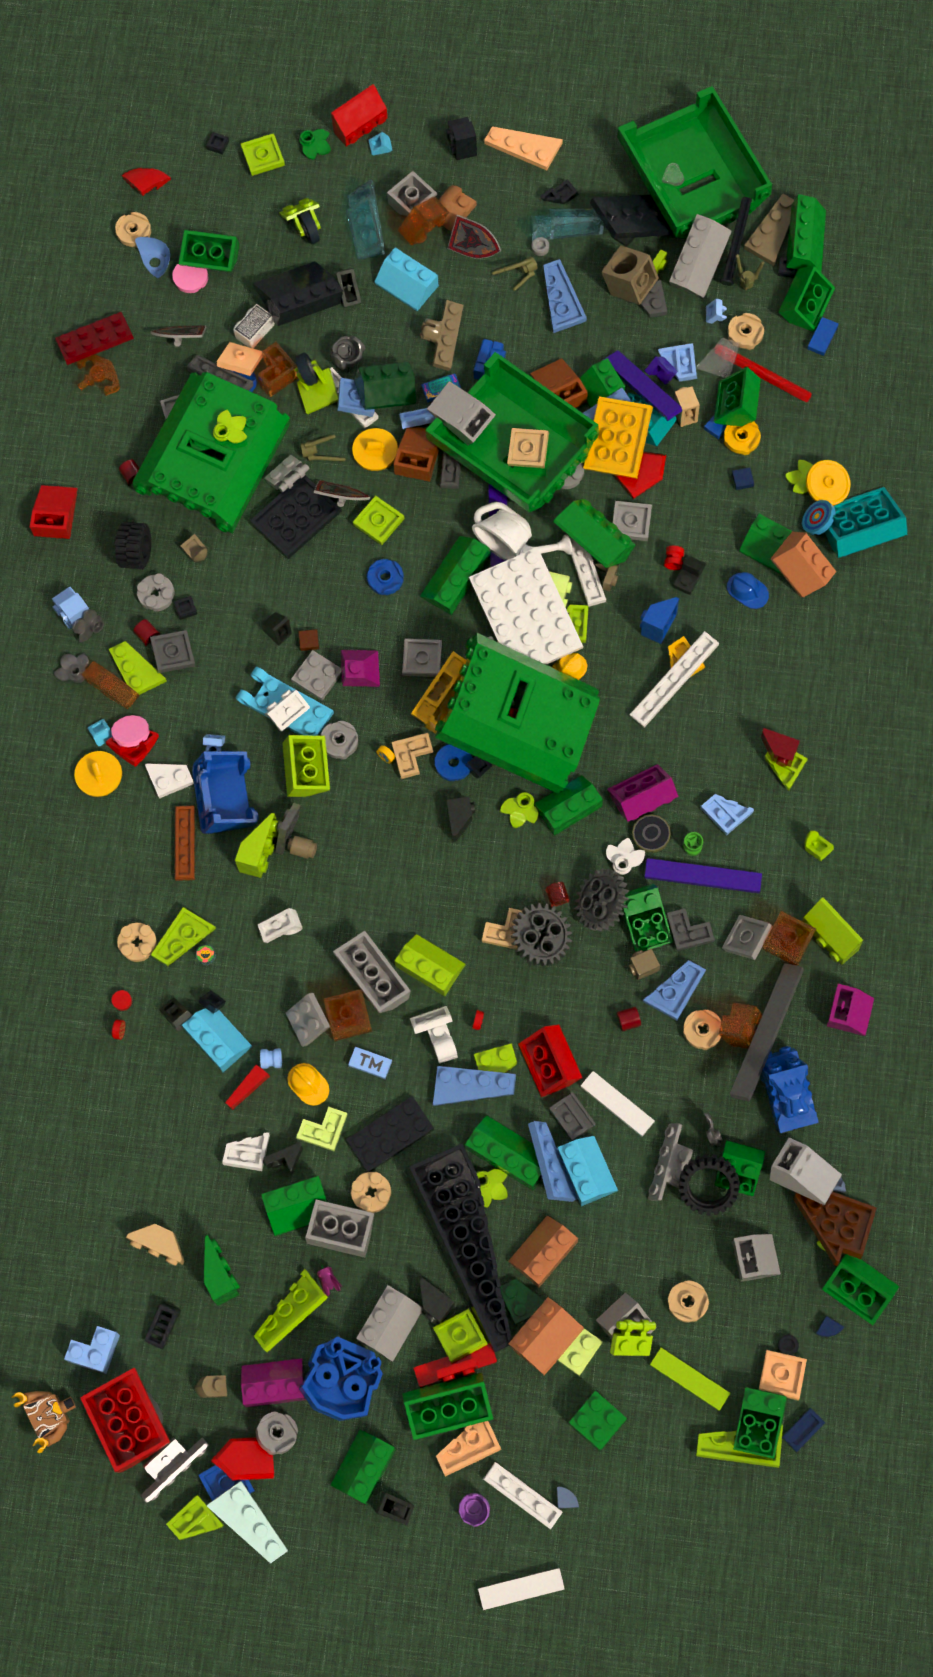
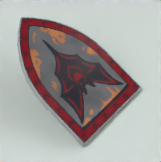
(472, 239)
(180, 332)
(339, 491)

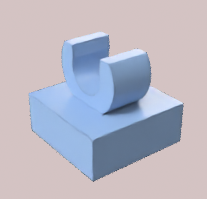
(714, 311)
(213, 741)

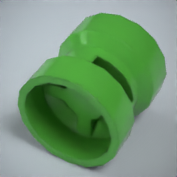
(694, 839)

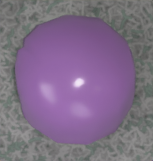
(474, 1509)

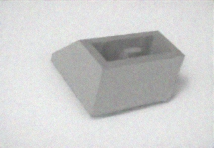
(755, 1257)

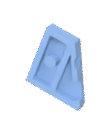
(682, 359)
(725, 813)

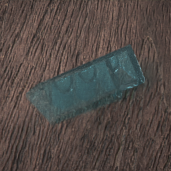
(365, 222)
(566, 224)

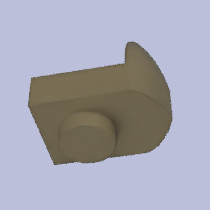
(195, 549)
(611, 577)
(211, 1387)

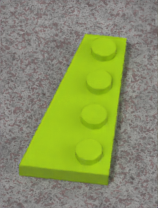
(299, 1303)
(721, 1444)

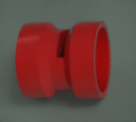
(674, 557)

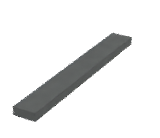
(766, 1032)

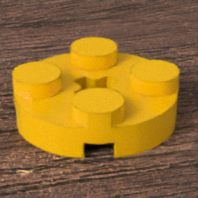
(742, 446)

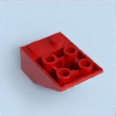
(53, 512)

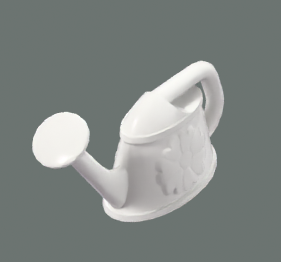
(509, 532)

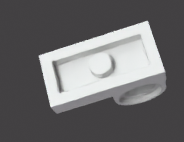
(284, 923)
(442, 1043)

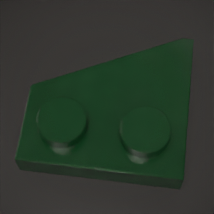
(520, 1300)

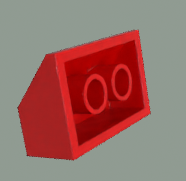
(359, 116)
(550, 1060)

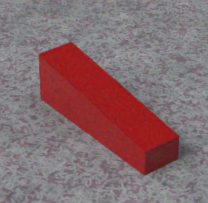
(248, 1085)

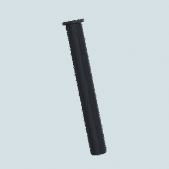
(736, 241)

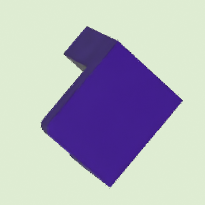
(662, 369)

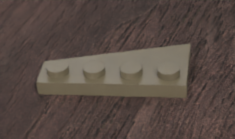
(771, 232)

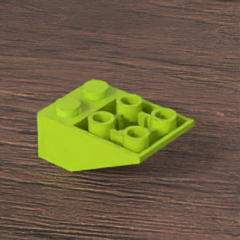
(257, 847)

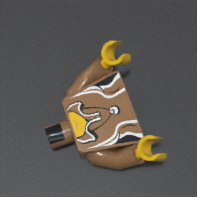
(46, 1415)

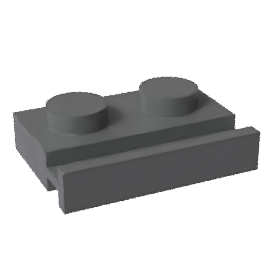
(572, 1116)

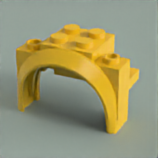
(434, 702)

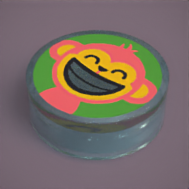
(205, 954)

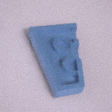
(676, 991)

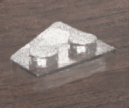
(721, 358)

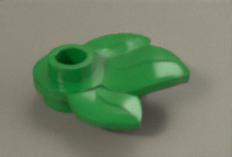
(316, 144)

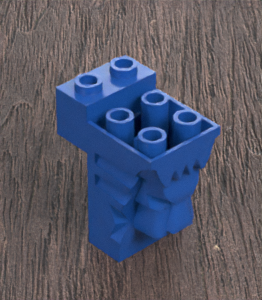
(788, 1090)

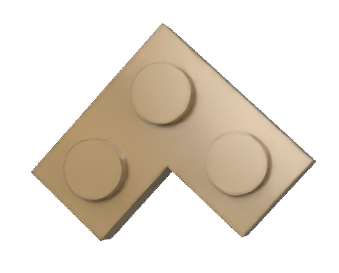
(406, 751)
(500, 934)

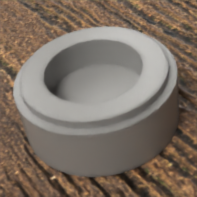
(540, 246)

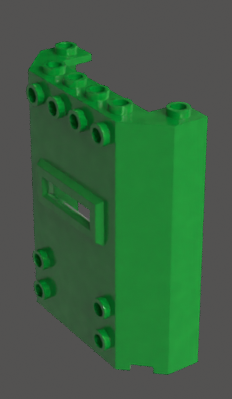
(702, 144)
(520, 404)
(199, 480)
(549, 725)

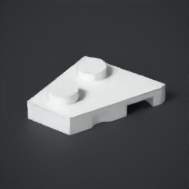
(169, 778)
(247, 1153)

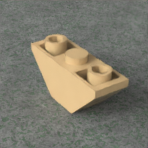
(158, 1242)

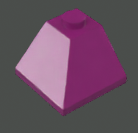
(360, 668)

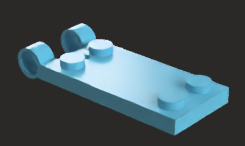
(309, 723)

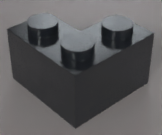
(462, 138)

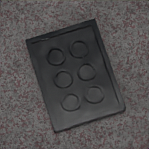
(631, 216)
(295, 517)

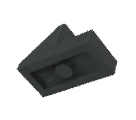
(689, 575)
(175, 1013)
(290, 1155)

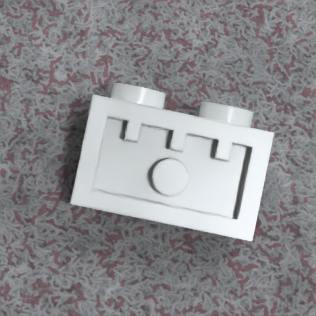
(287, 709)

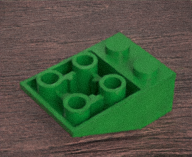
(646, 918)
(216, 1276)
(760, 1423)

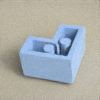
(69, 606)
(98, 1354)

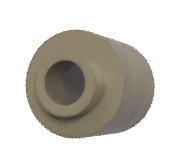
(302, 847)

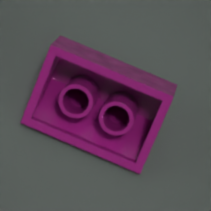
(643, 792)
(272, 1382)

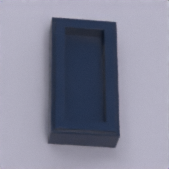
(803, 1430)

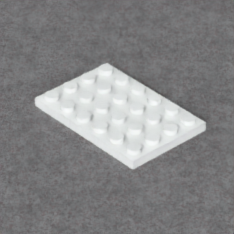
(526, 608)

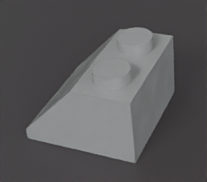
(409, 193)
(620, 1310)

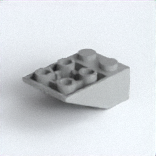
(461, 413)
(804, 1172)

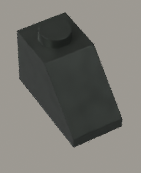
(277, 627)
(460, 815)
(435, 1303)

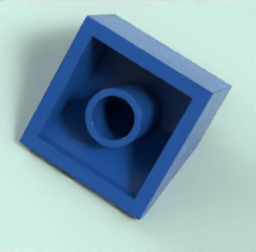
(659, 619)

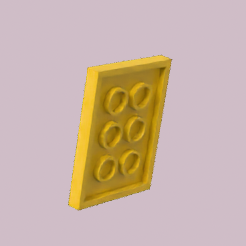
(620, 438)

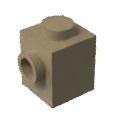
(643, 964)

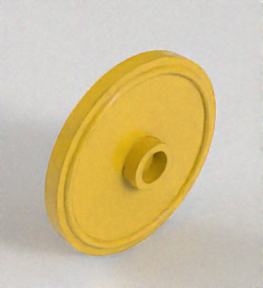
(375, 449)
(828, 482)
(98, 774)

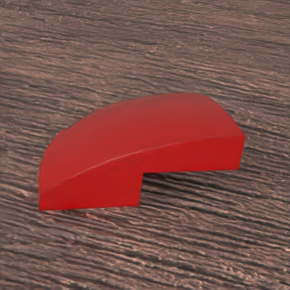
(145, 179)
(134, 754)

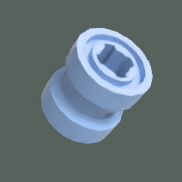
(270, 1058)

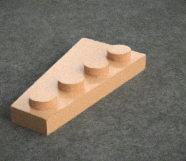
(525, 146)

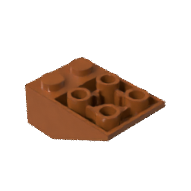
(563, 382)
(415, 455)

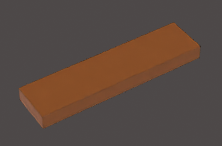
(184, 843)

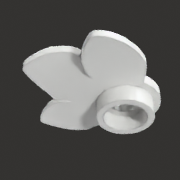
(624, 854)

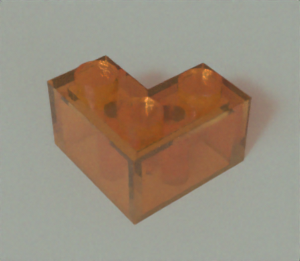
(423, 220)
(279, 370)
(741, 1025)

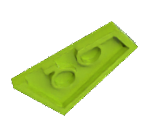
(135, 669)
(181, 936)

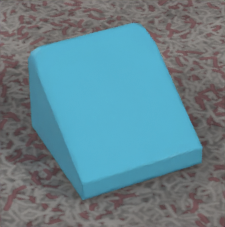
(380, 144)
(100, 732)

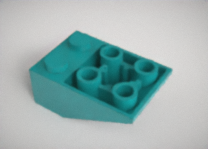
(658, 424)

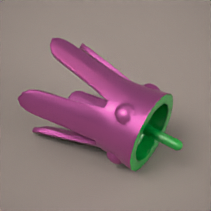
(328, 1280)

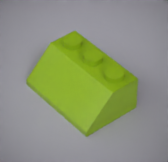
(305, 765)
(833, 932)
(429, 964)

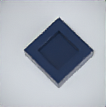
(743, 478)

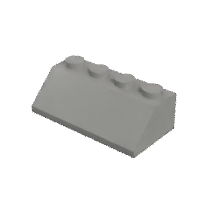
(700, 256)
(372, 973)

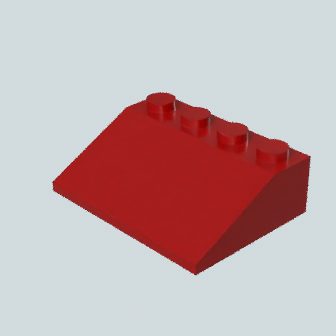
(125, 1420)

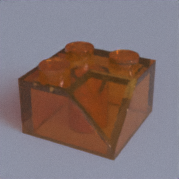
(789, 939)
(347, 1015)

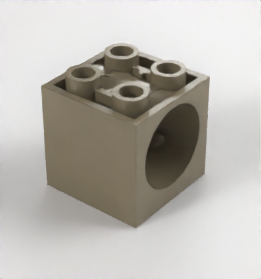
(630, 274)

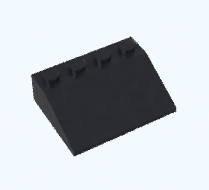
(299, 292)

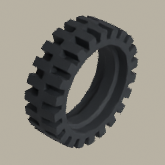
(709, 1206)

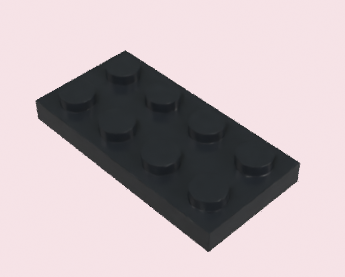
(390, 1134)

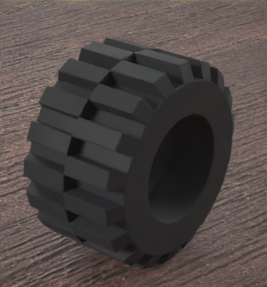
(133, 545)

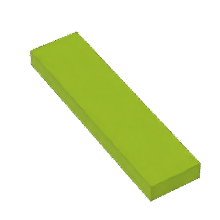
(690, 1379)

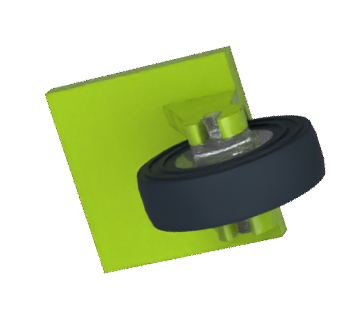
(308, 222)
(315, 384)

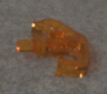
(101, 370)

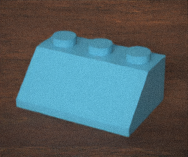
(406, 279)
(216, 1037)
(587, 1170)

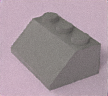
(340, 1228)
(389, 1323)

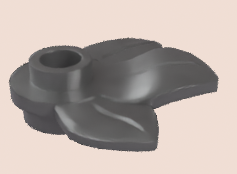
(88, 624)
(72, 668)
(714, 1136)

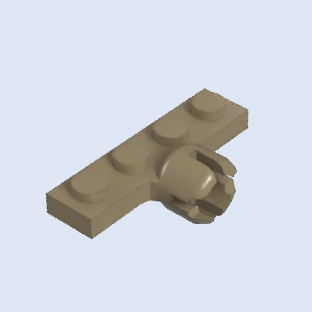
(443, 334)

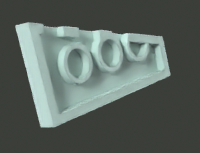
(245, 1517)

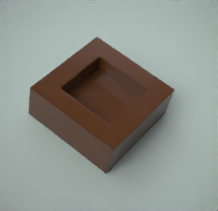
(308, 640)

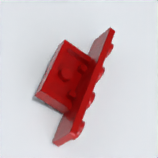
(445, 1370)

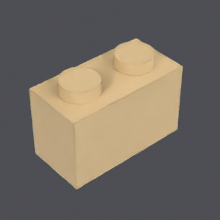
(690, 406)

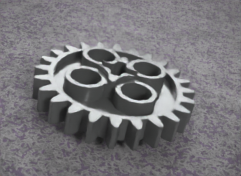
(601, 899)
(556, 943)

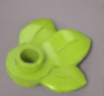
(232, 426)
(798, 477)
(518, 812)
(493, 1187)

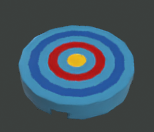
(818, 517)

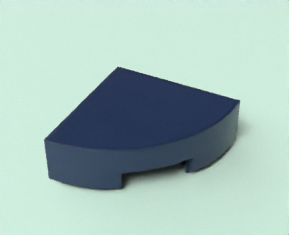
(829, 1328)

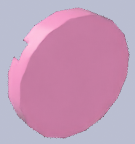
(189, 278)
(130, 731)

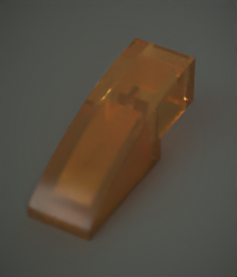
(110, 685)

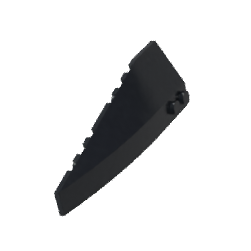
(455, 1211)

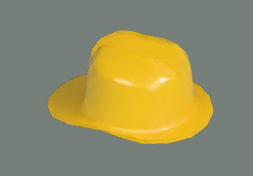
(572, 665)
(308, 1084)

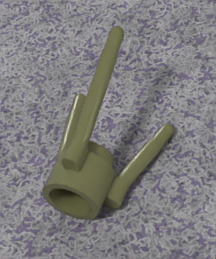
(526, 266)
(747, 278)
(310, 448)

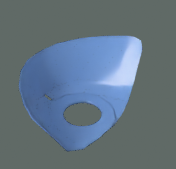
(153, 248)

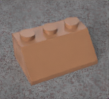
(803, 564)
(543, 1251)
(546, 1336)

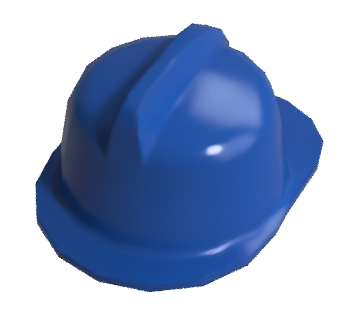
(748, 590)

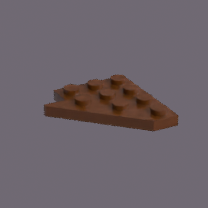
(839, 1224)

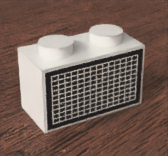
(253, 326)

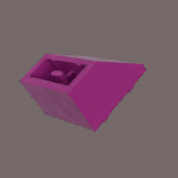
(850, 1010)

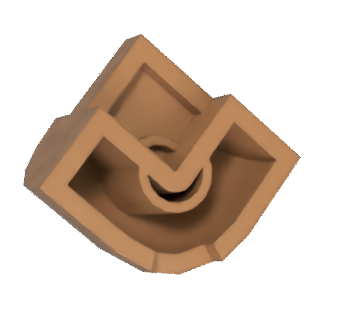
(457, 204)

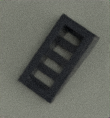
(159, 1314)

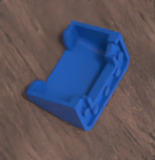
(222, 791)

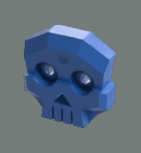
(335, 1395)

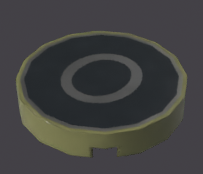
(651, 833)

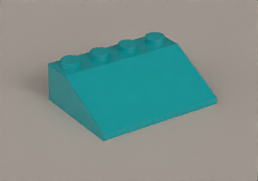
(865, 522)

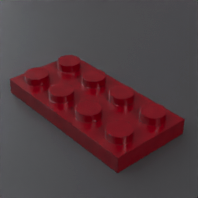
(94, 338)

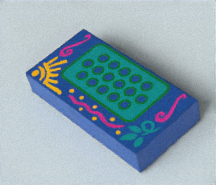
(433, 388)

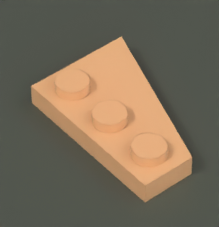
(469, 1447)

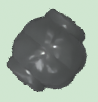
(347, 351)

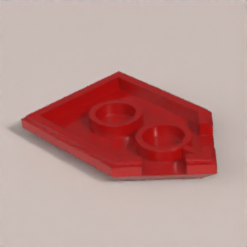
(649, 474)
(244, 1460)

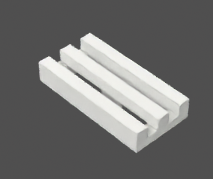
(431, 1019)

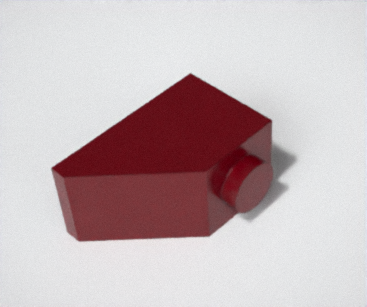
(780, 747)

